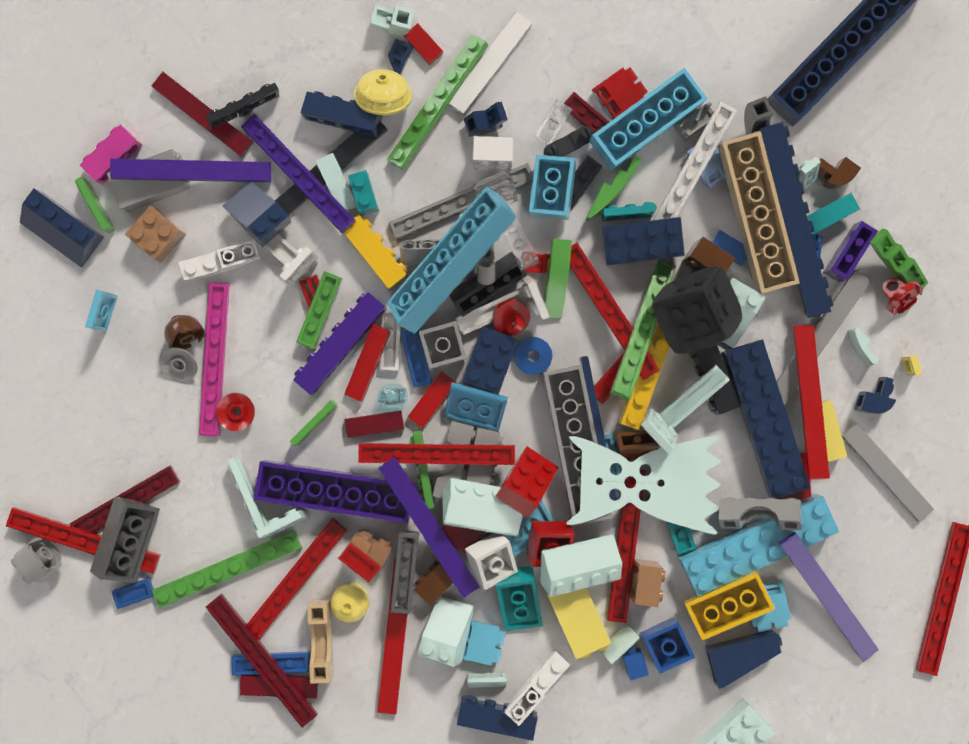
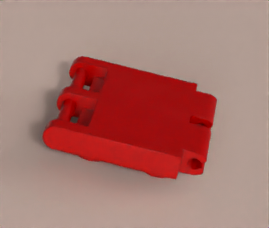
(620, 91)

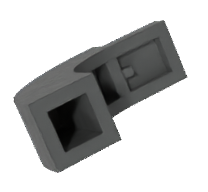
(757, 115)

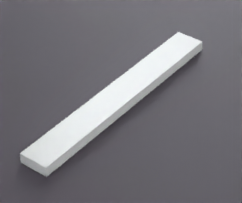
(696, 162)

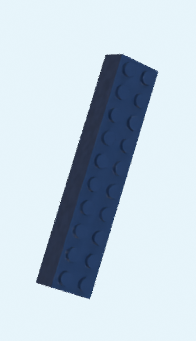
(835, 57)

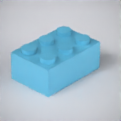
(552, 187)

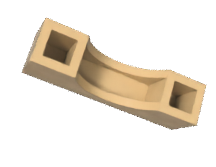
(321, 640)

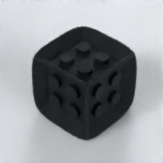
(697, 310)

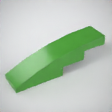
(609, 192)
(896, 259)
(557, 277)

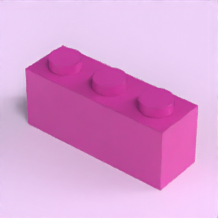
(117, 145)

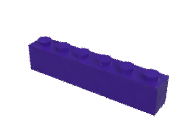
(339, 344)

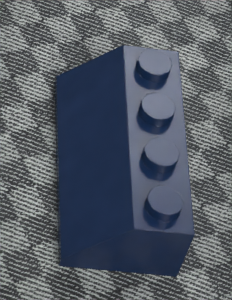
(59, 227)

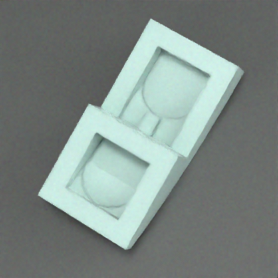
(860, 342)

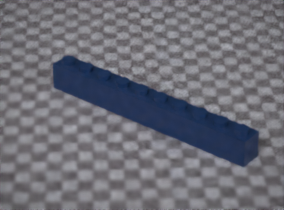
(794, 213)

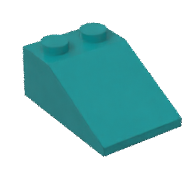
(519, 600)

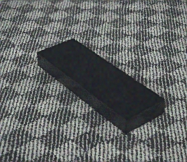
(583, 177)

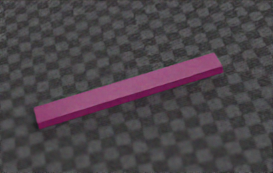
(214, 357)

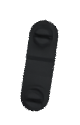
(569, 142)

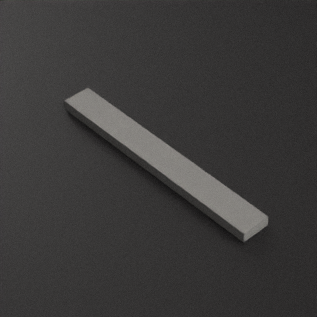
(449, 206)
(826, 328)

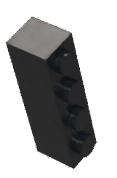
(473, 294)
(725, 398)

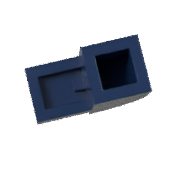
(486, 120)
(878, 402)

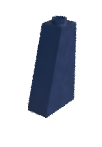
(741, 655)

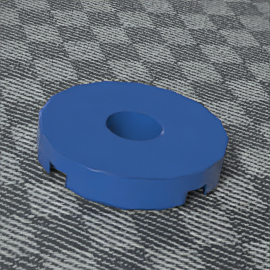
(533, 344)

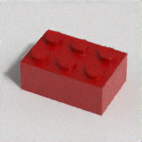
(527, 482)

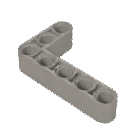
(414, 251)

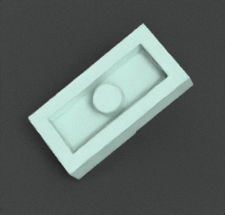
(809, 172)

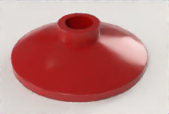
(226, 409)

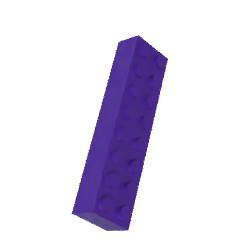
(328, 491)

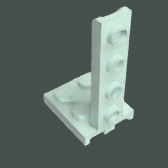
(661, 425)
(258, 519)

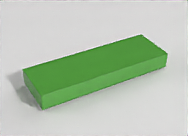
(94, 205)
(314, 423)

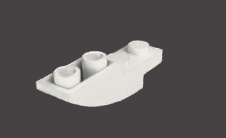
(219, 261)
(535, 687)

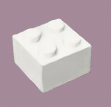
(492, 153)
(491, 560)

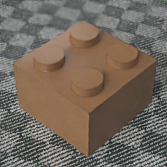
(155, 234)
(647, 583)

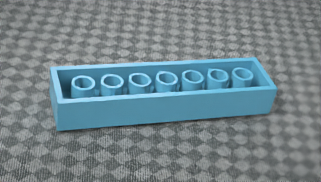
(451, 260)
(752, 547)

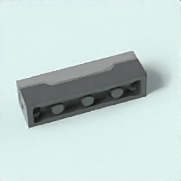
(405, 571)

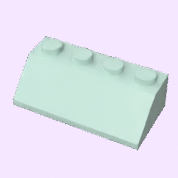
(477, 508)
(580, 565)

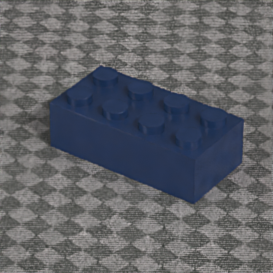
(643, 241)

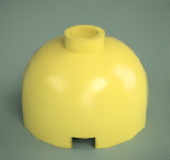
(349, 602)

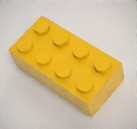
(729, 605)

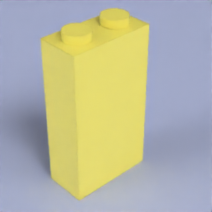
(580, 622)

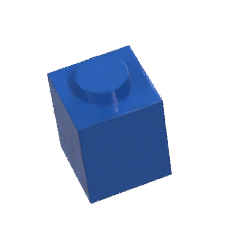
(635, 663)

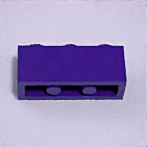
(850, 251)

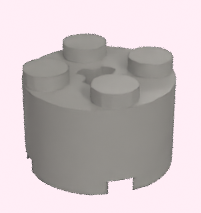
(37, 560)

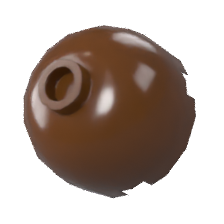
(182, 331)

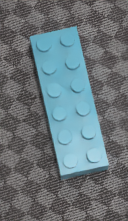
(647, 119)

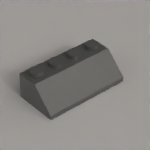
(124, 540)

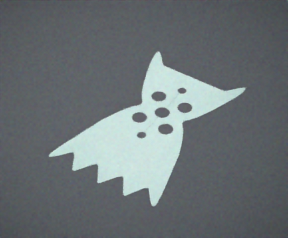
(677, 502)

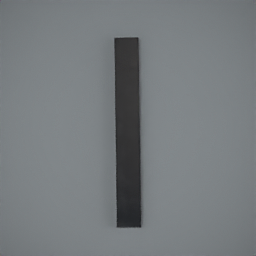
(344, 155)

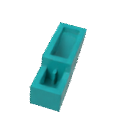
(833, 212)

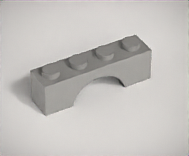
(458, 434)
(736, 512)

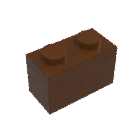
(634, 444)
(433, 583)

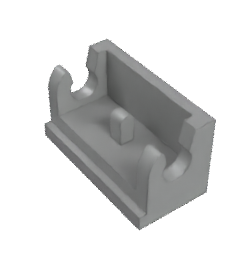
(694, 122)

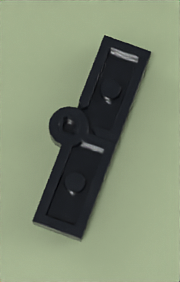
(243, 106)

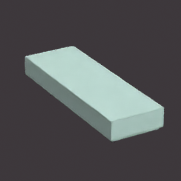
(335, 181)

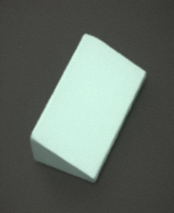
(620, 643)
(486, 680)

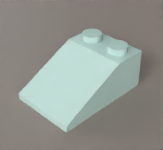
(750, 304)
(446, 631)

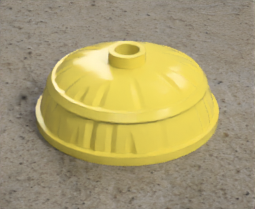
(382, 92)

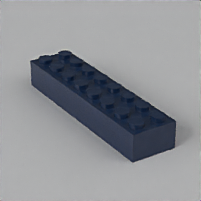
(766, 419)

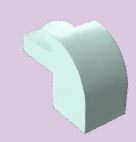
(394, 21)

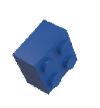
(667, 645)

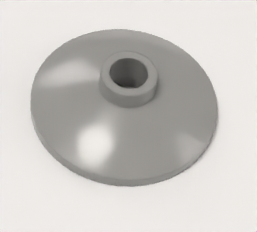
(178, 364)

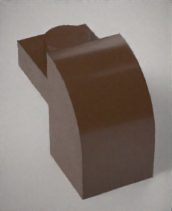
(839, 175)

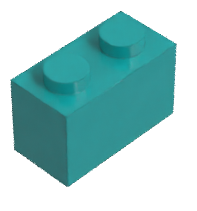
(363, 192)

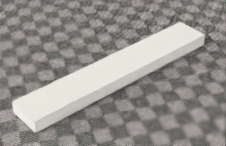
(490, 63)

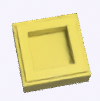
(911, 365)

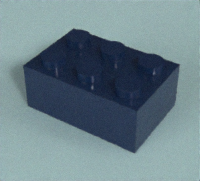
(490, 360)

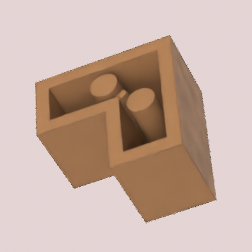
(376, 549)

